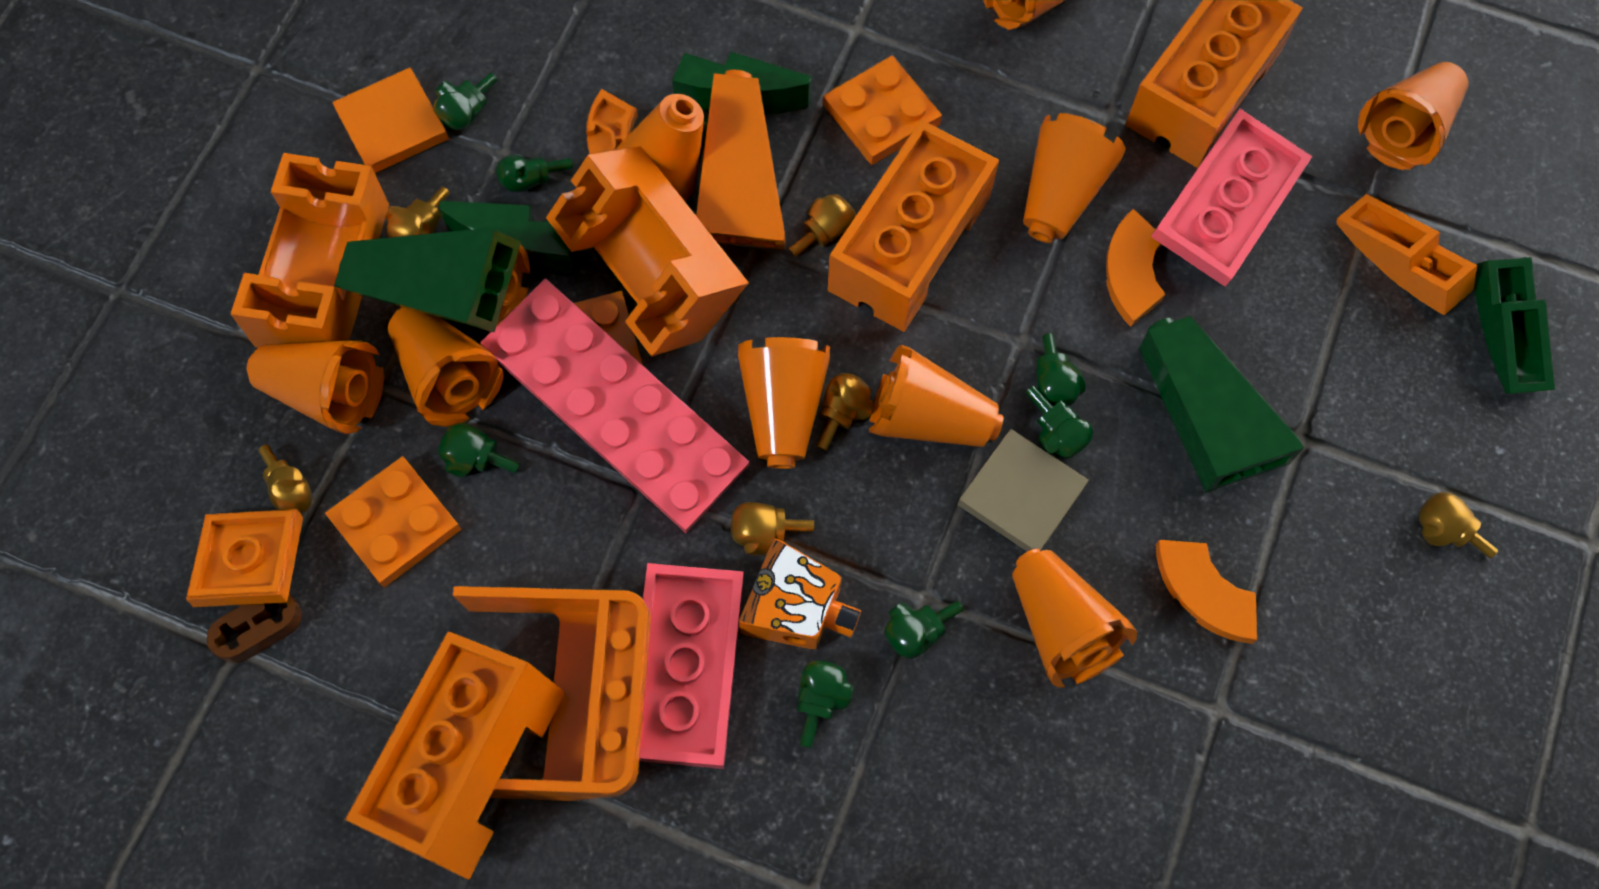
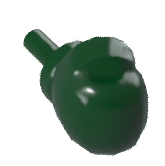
(461, 104)
(523, 174)
(1057, 376)
(1062, 427)
(469, 449)
(916, 631)
(820, 692)

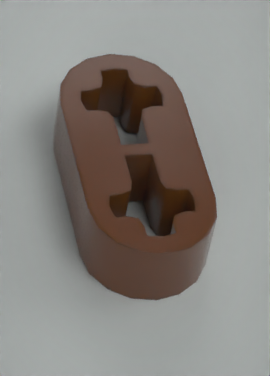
(255, 629)

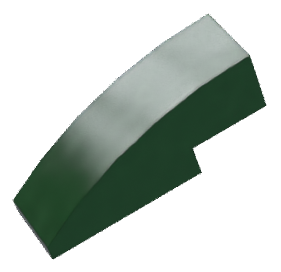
(779, 87)
(543, 244)
(1514, 324)

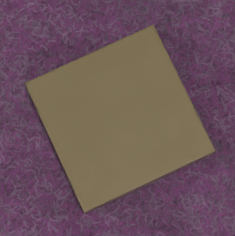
(1023, 492)

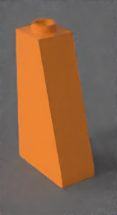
(738, 177)

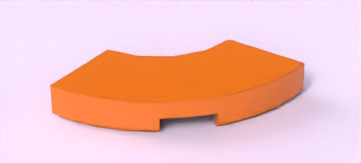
(609, 122)
(1130, 269)
(1205, 593)

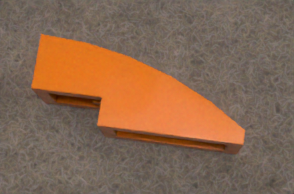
(1408, 253)

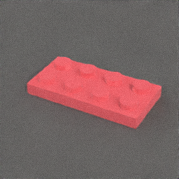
(1231, 197)
(689, 663)

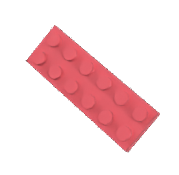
(615, 405)

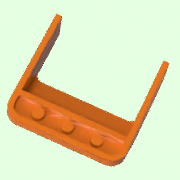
(603, 674)

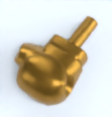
(416, 218)
(827, 221)
(844, 401)
(285, 483)
(1450, 520)
(758, 523)

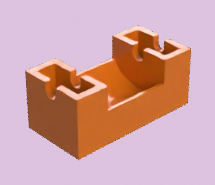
(1210, 72)
(317, 216)
(911, 224)
(650, 245)
(453, 751)

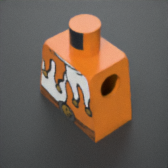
(795, 600)

